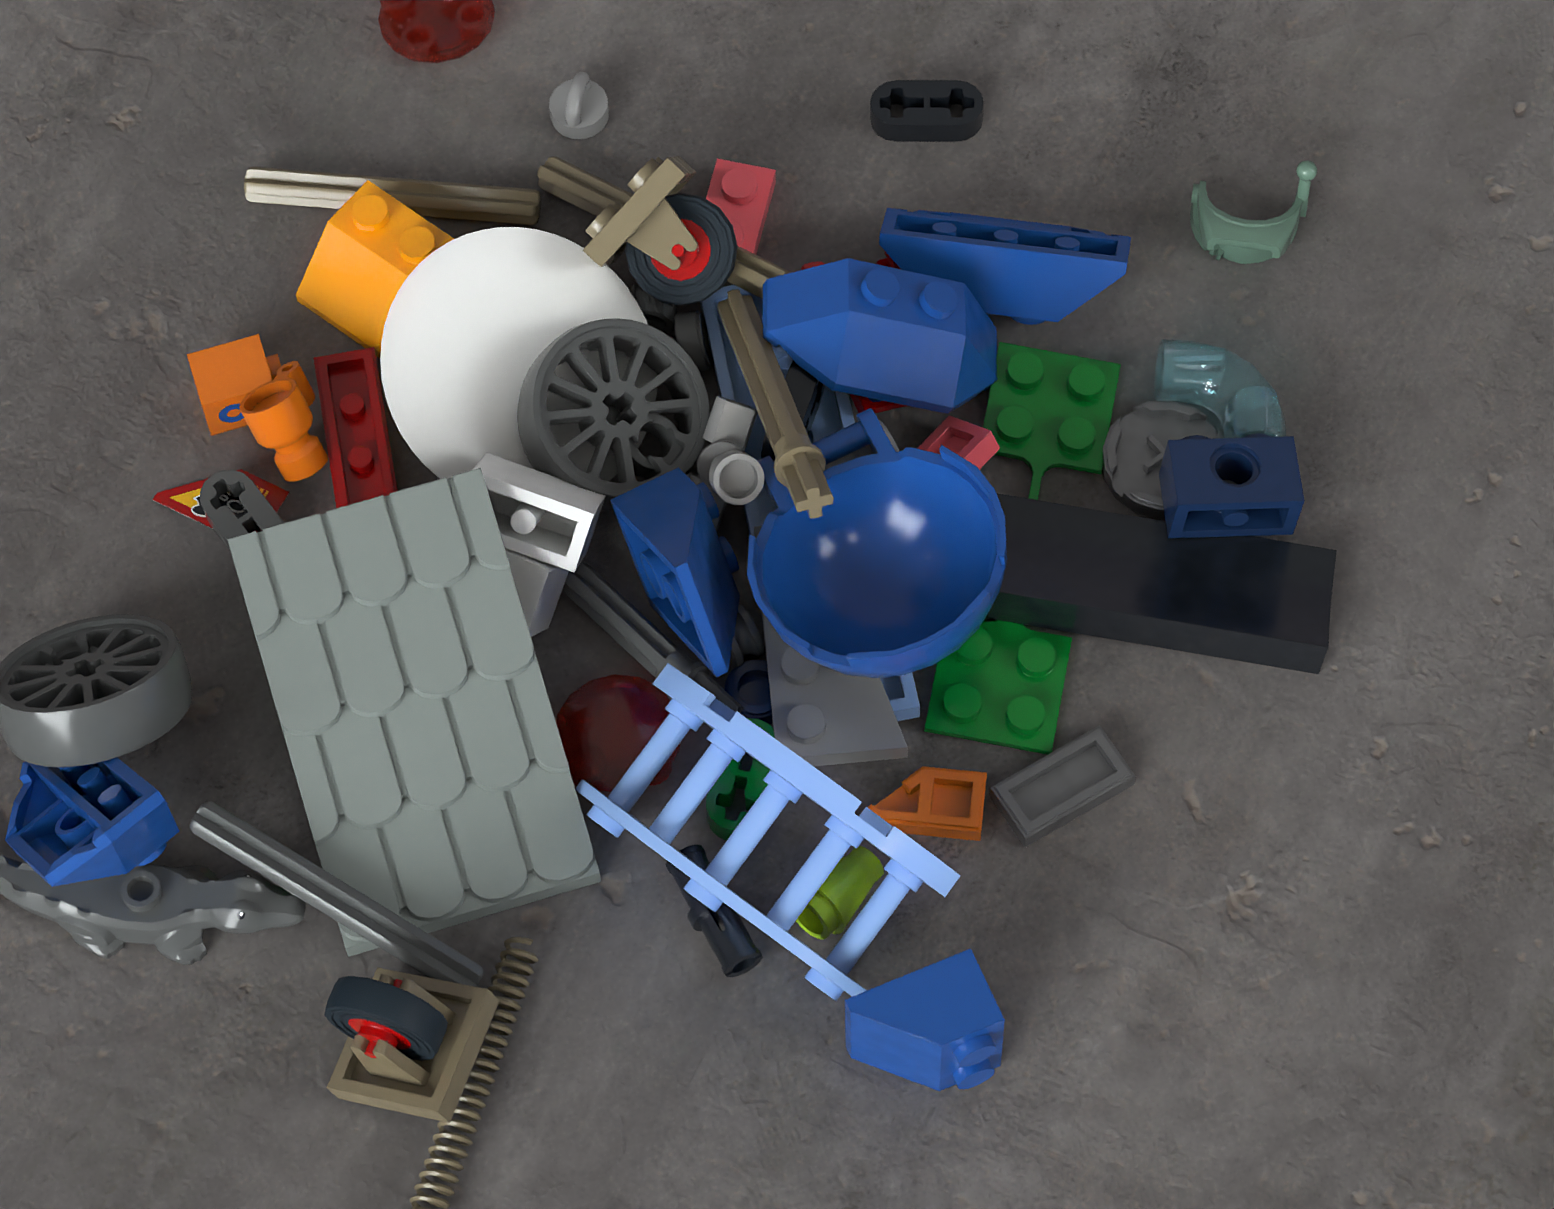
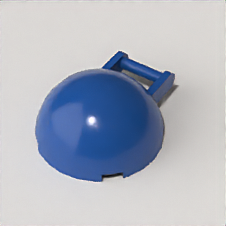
(891, 566)

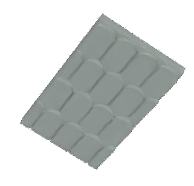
(415, 705)

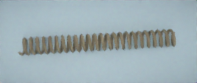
(482, 1077)

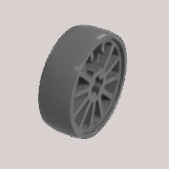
(641, 344)
(93, 690)

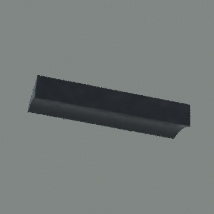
(1191, 595)

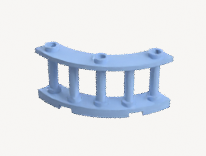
(786, 781)

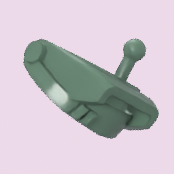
(1244, 239)

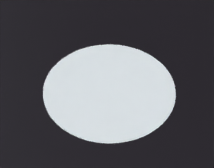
(472, 329)

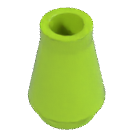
(841, 894)

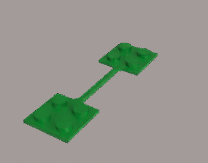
(1006, 677)

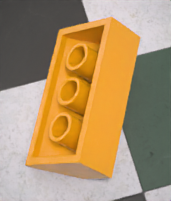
(364, 262)

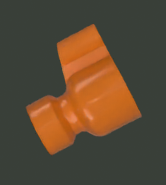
(281, 421)

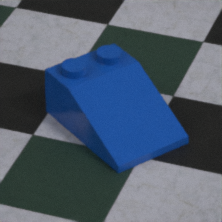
(683, 562)

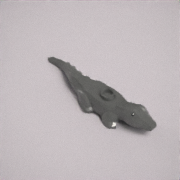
(153, 906)

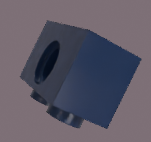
(1203, 505)

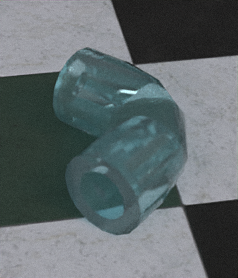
(1221, 384)

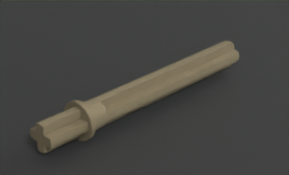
(797, 461)

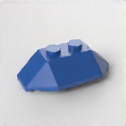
(1008, 264)
(883, 333)
(87, 821)

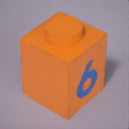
(227, 376)

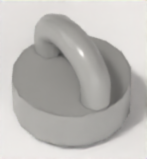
(579, 107)

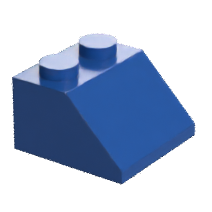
(929, 1025)

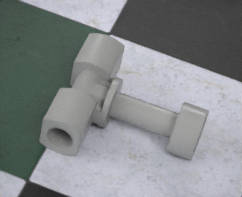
(724, 464)

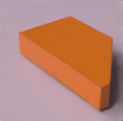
(937, 804)

